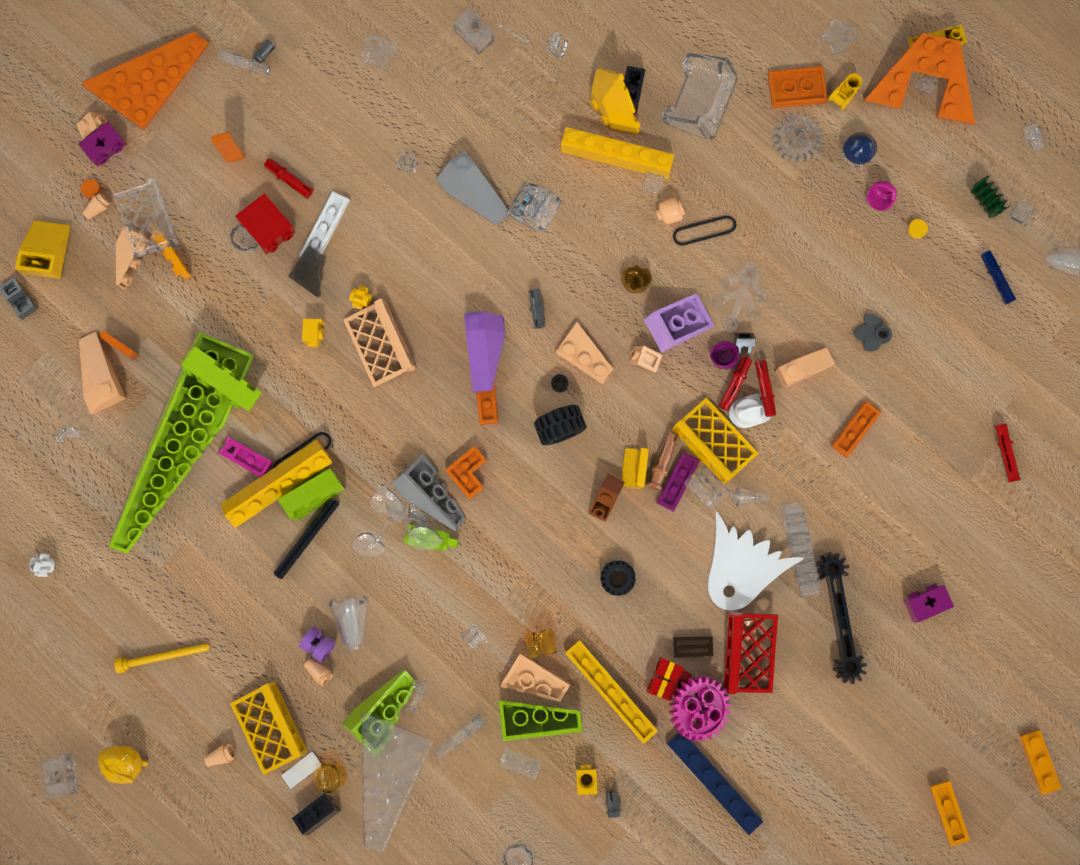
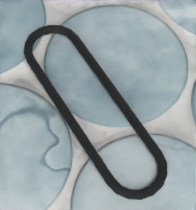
(701, 223)
(307, 441)

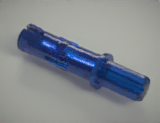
(998, 277)

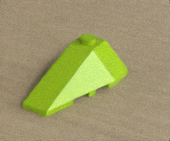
(384, 704)

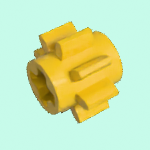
(360, 297)

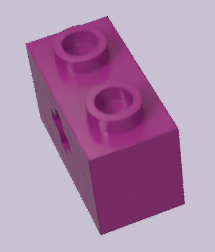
(94, 144)
(939, 602)

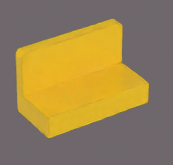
(634, 467)

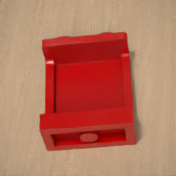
(265, 224)

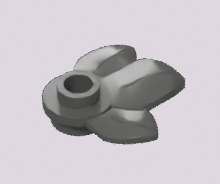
(870, 333)

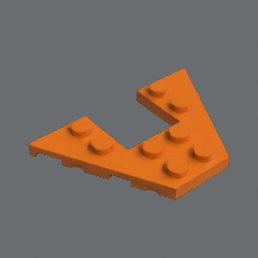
(933, 57)

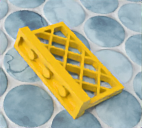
(701, 448)
(284, 723)

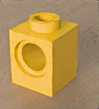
(586, 789)

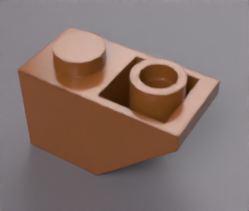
(606, 497)

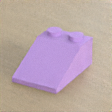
(678, 322)

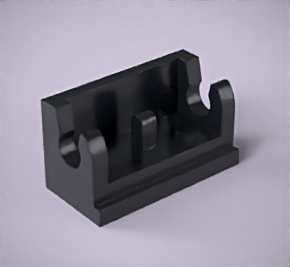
(316, 814)

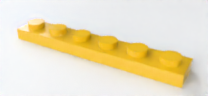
(611, 692)

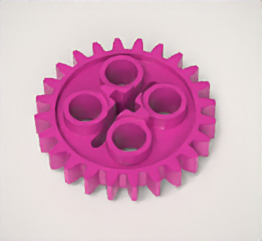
(713, 702)

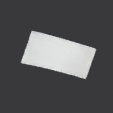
(301, 770)

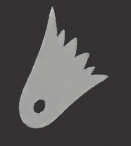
(742, 567)

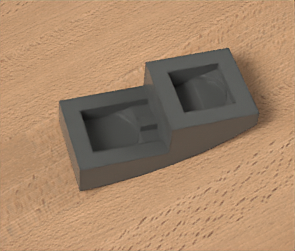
(18, 298)

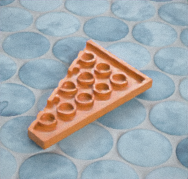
(146, 82)

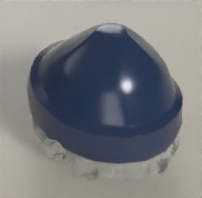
(858, 149)

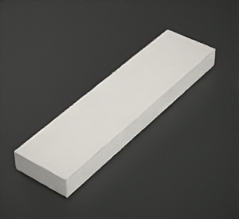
(326, 222)

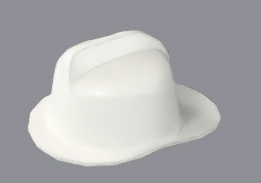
(748, 411)

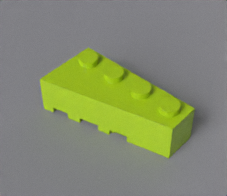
(220, 378)
(535, 721)

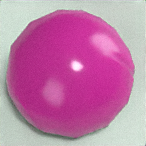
(881, 195)

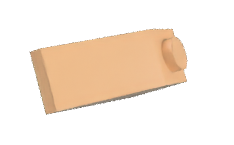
(804, 367)

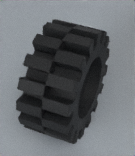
(620, 566)

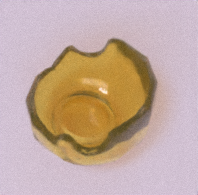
(330, 777)

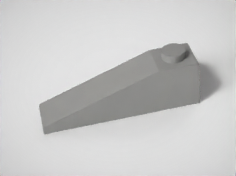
(467, 184)
(424, 489)

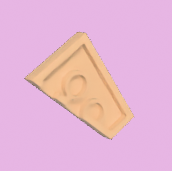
(584, 355)
(535, 679)

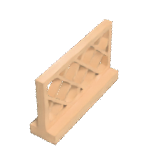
(391, 331)

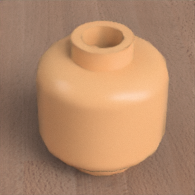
(670, 211)

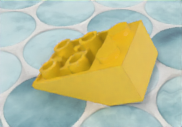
(43, 250)

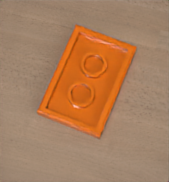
(797, 87)

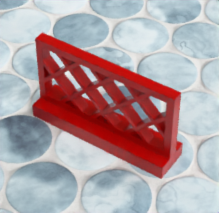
(733, 652)

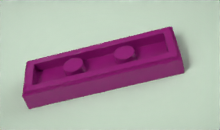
(675, 485)

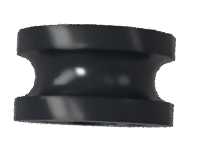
(563, 387)

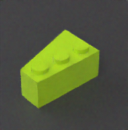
(311, 494)

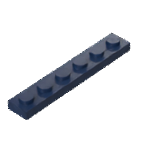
(715, 783)

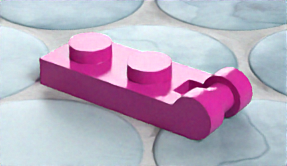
(245, 457)

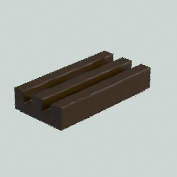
(696, 654)

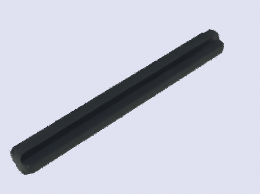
(306, 538)

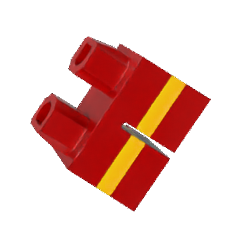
(671, 672)

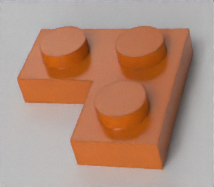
(462, 472)

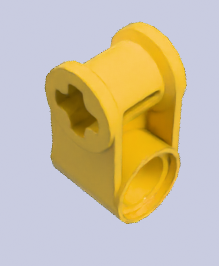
(844, 93)

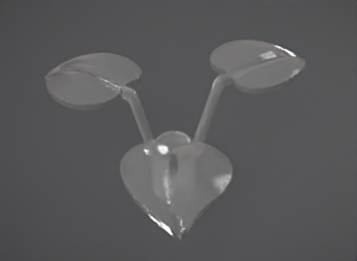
(387, 502)

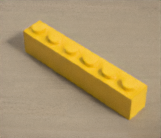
(616, 152)
(275, 483)

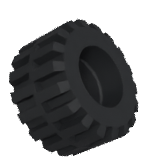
(560, 424)

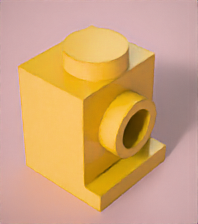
(312, 332)

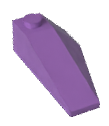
(484, 341)

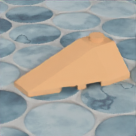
(99, 379)

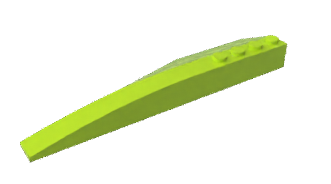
(181, 436)

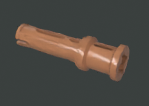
(660, 470)

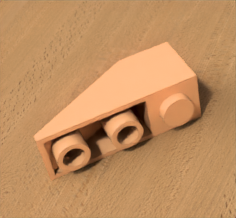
(125, 261)

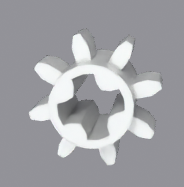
(42, 564)

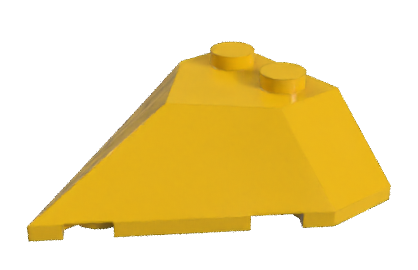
(613, 102)

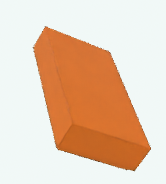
(119, 345)

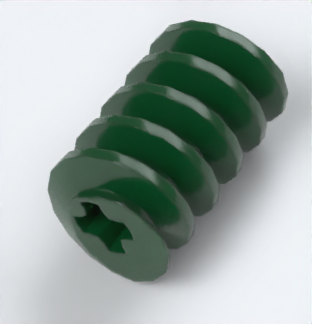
(989, 197)

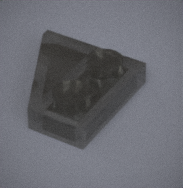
(309, 270)

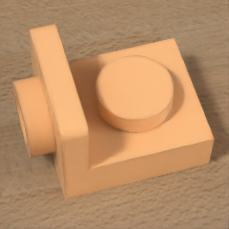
(645, 358)

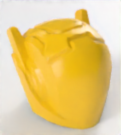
(120, 763)

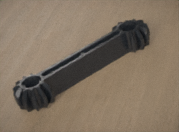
(841, 618)

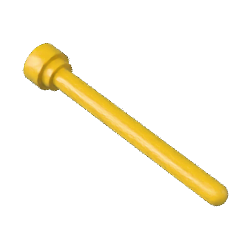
(123, 664)

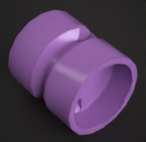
(323, 647)

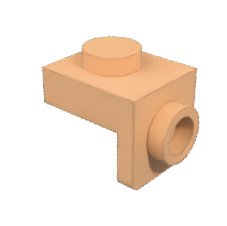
(90, 123)

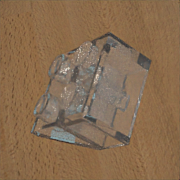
(534, 206)

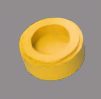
(917, 229)

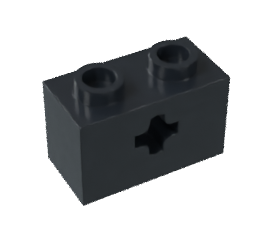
(634, 82)

